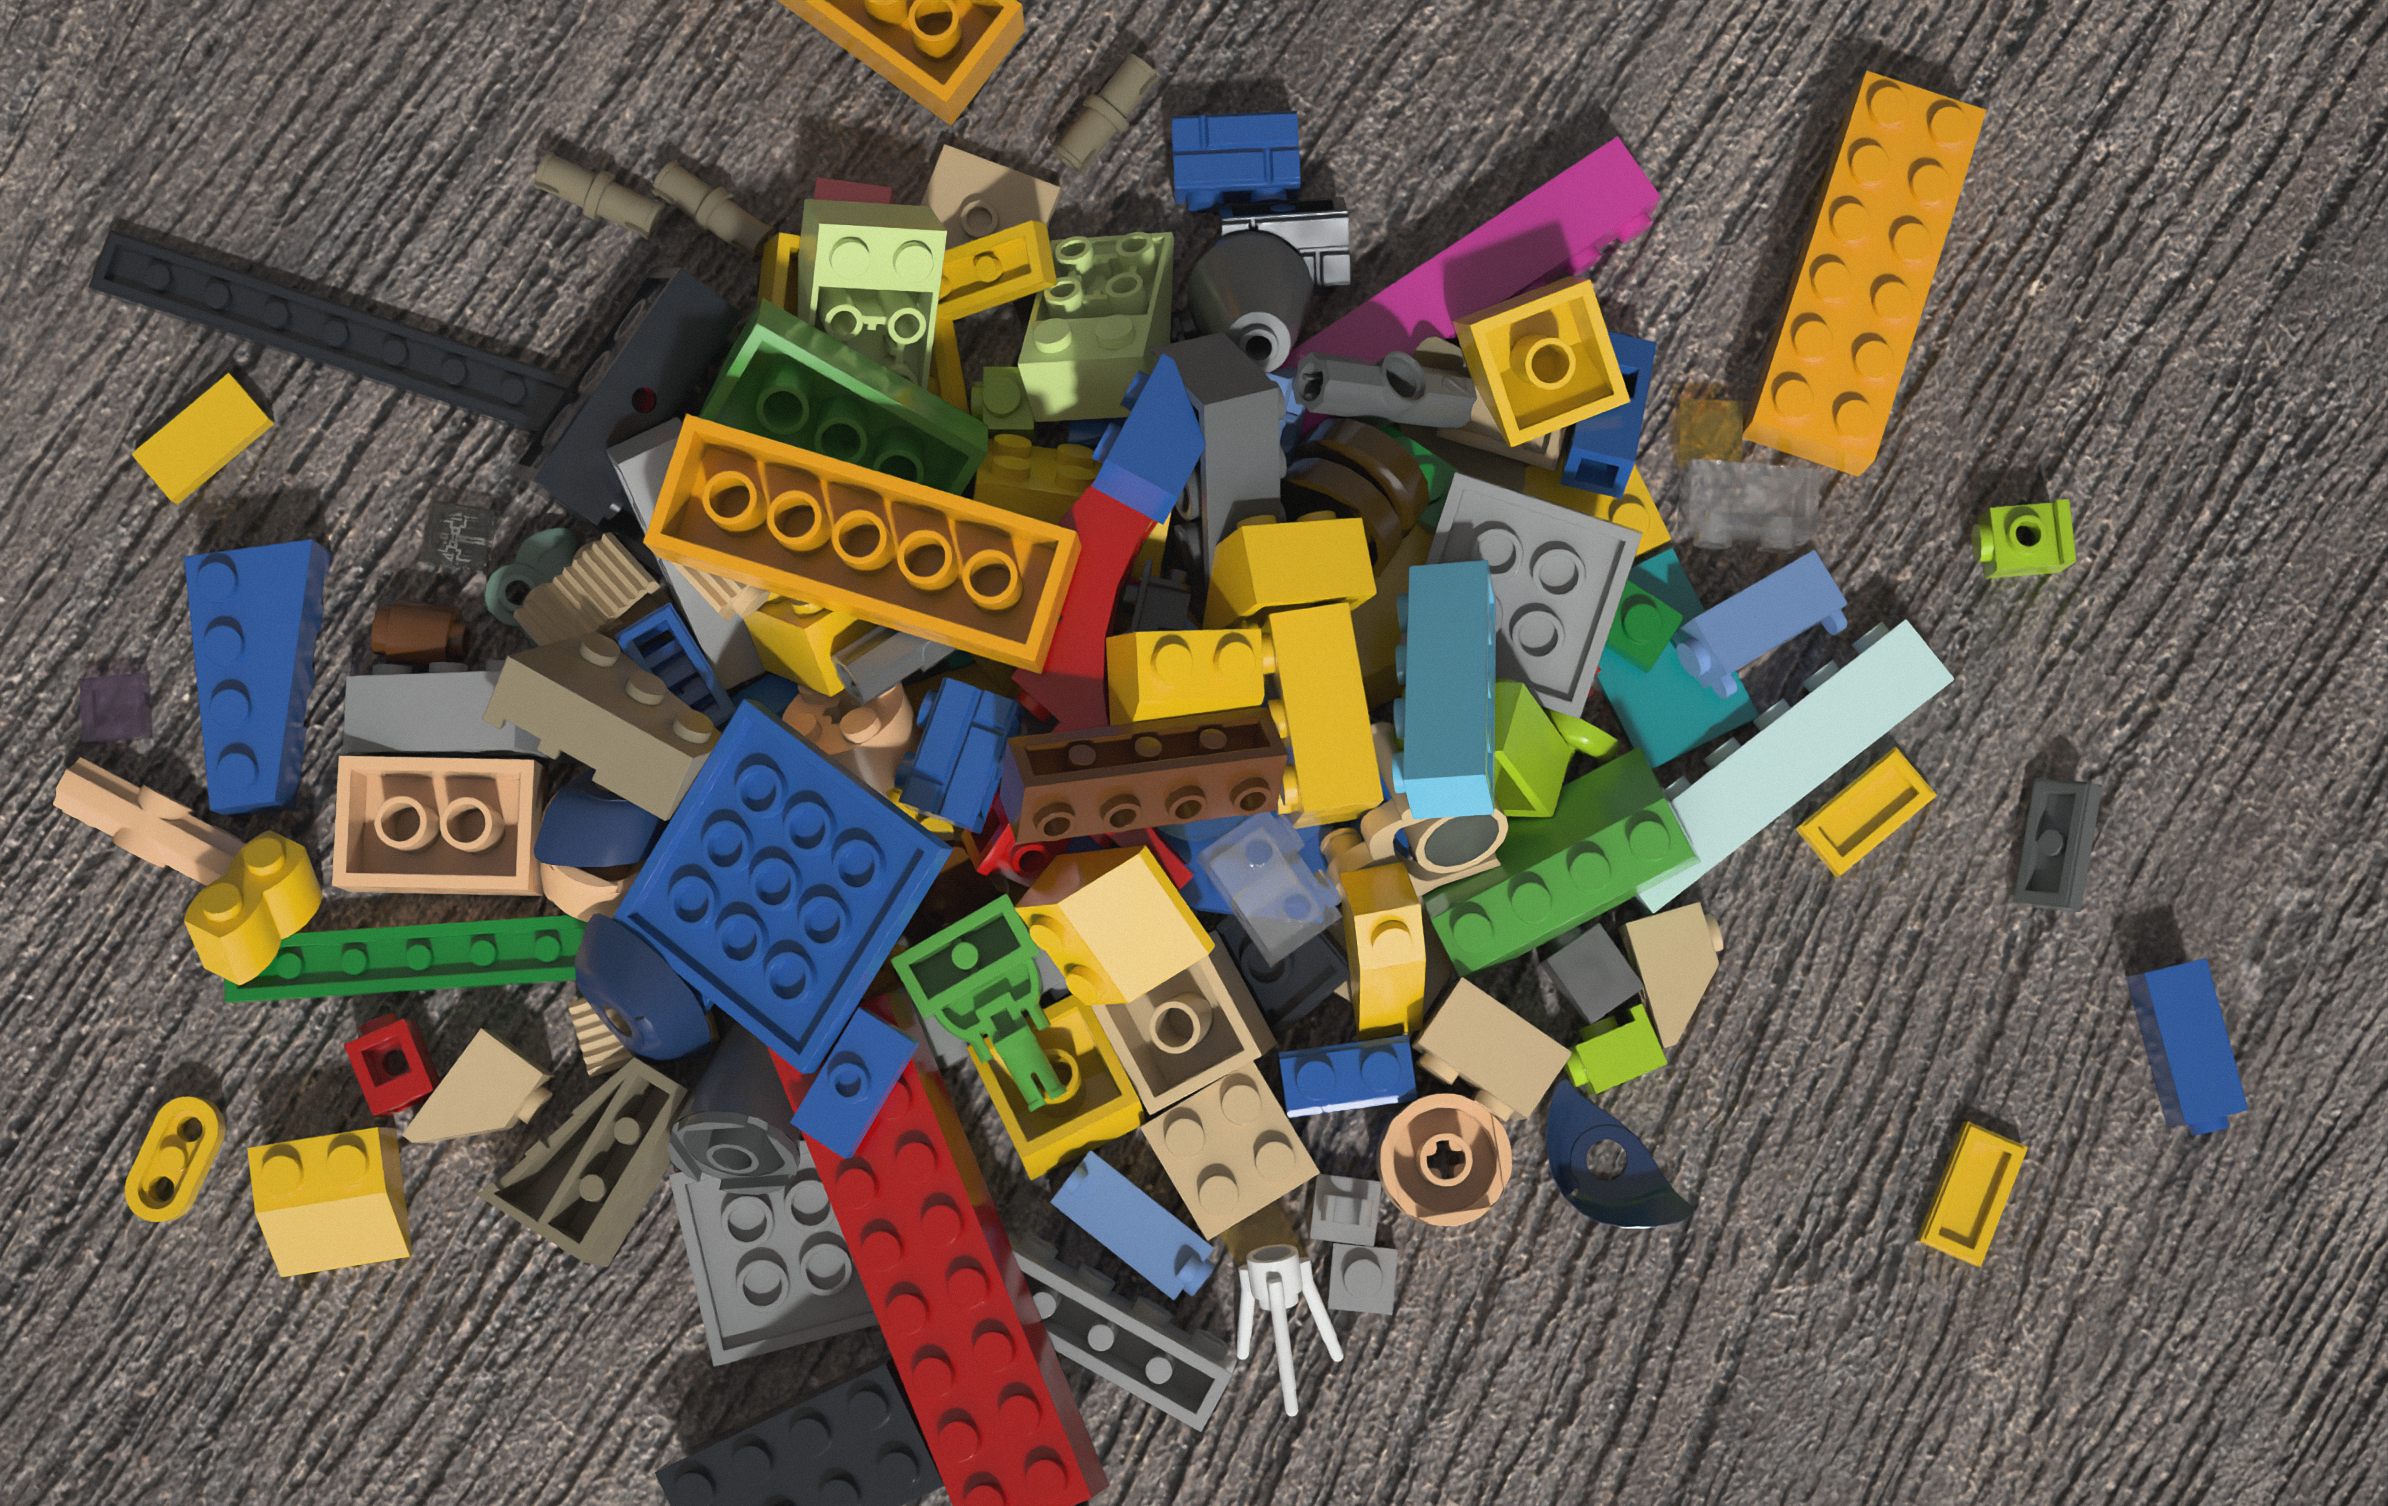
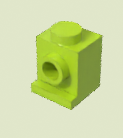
(1003, 403)
(2050, 534)
(1614, 1052)

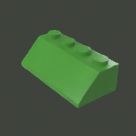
(833, 401)
(1602, 847)

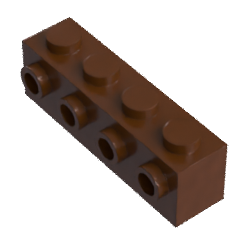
(1142, 775)

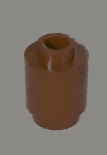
(420, 633)

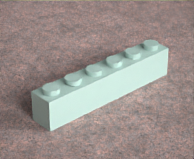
(1799, 748)

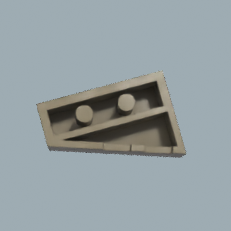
(607, 714)
(599, 1166)

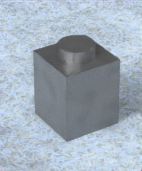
(1590, 972)

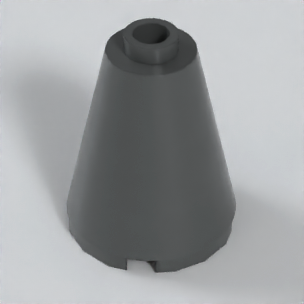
(1253, 294)
(738, 1121)

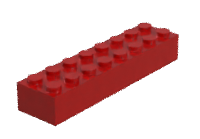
(952, 1293)

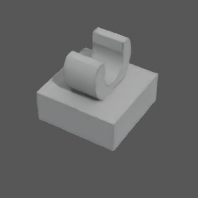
(1345, 1210)

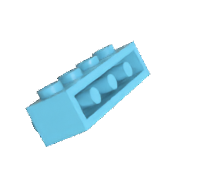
(1448, 691)

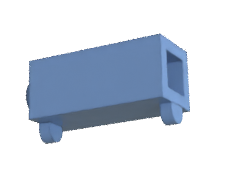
(1759, 621)
(1135, 1227)

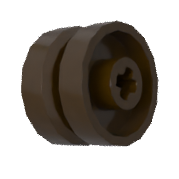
(1357, 475)

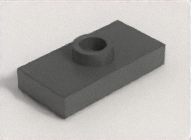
(2057, 844)

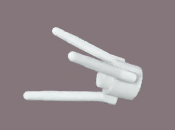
(1275, 1278)

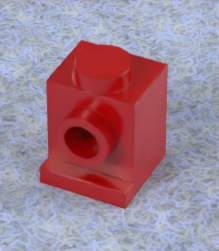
(998, 852)
(370, 1056)

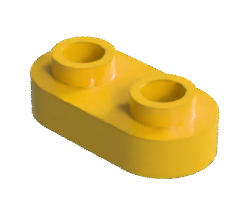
(172, 1155)

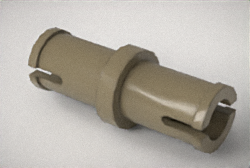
(1105, 114)
(599, 195)
(712, 210)

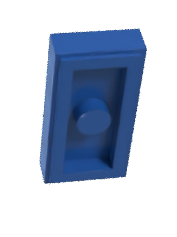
(855, 1082)

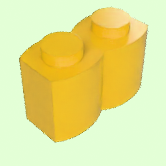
(252, 908)

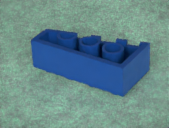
(253, 664)

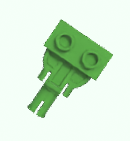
(979, 983)

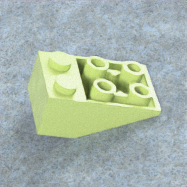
(873, 279)
(1097, 324)

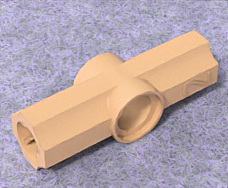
(146, 822)

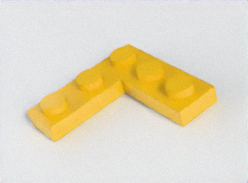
(980, 278)

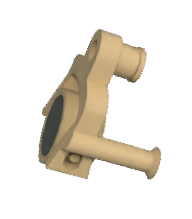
(1442, 846)

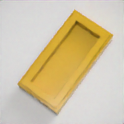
(202, 439)
(1865, 812)
(1971, 1193)

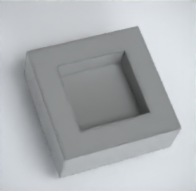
(1362, 1278)

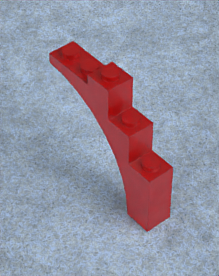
(1075, 668)

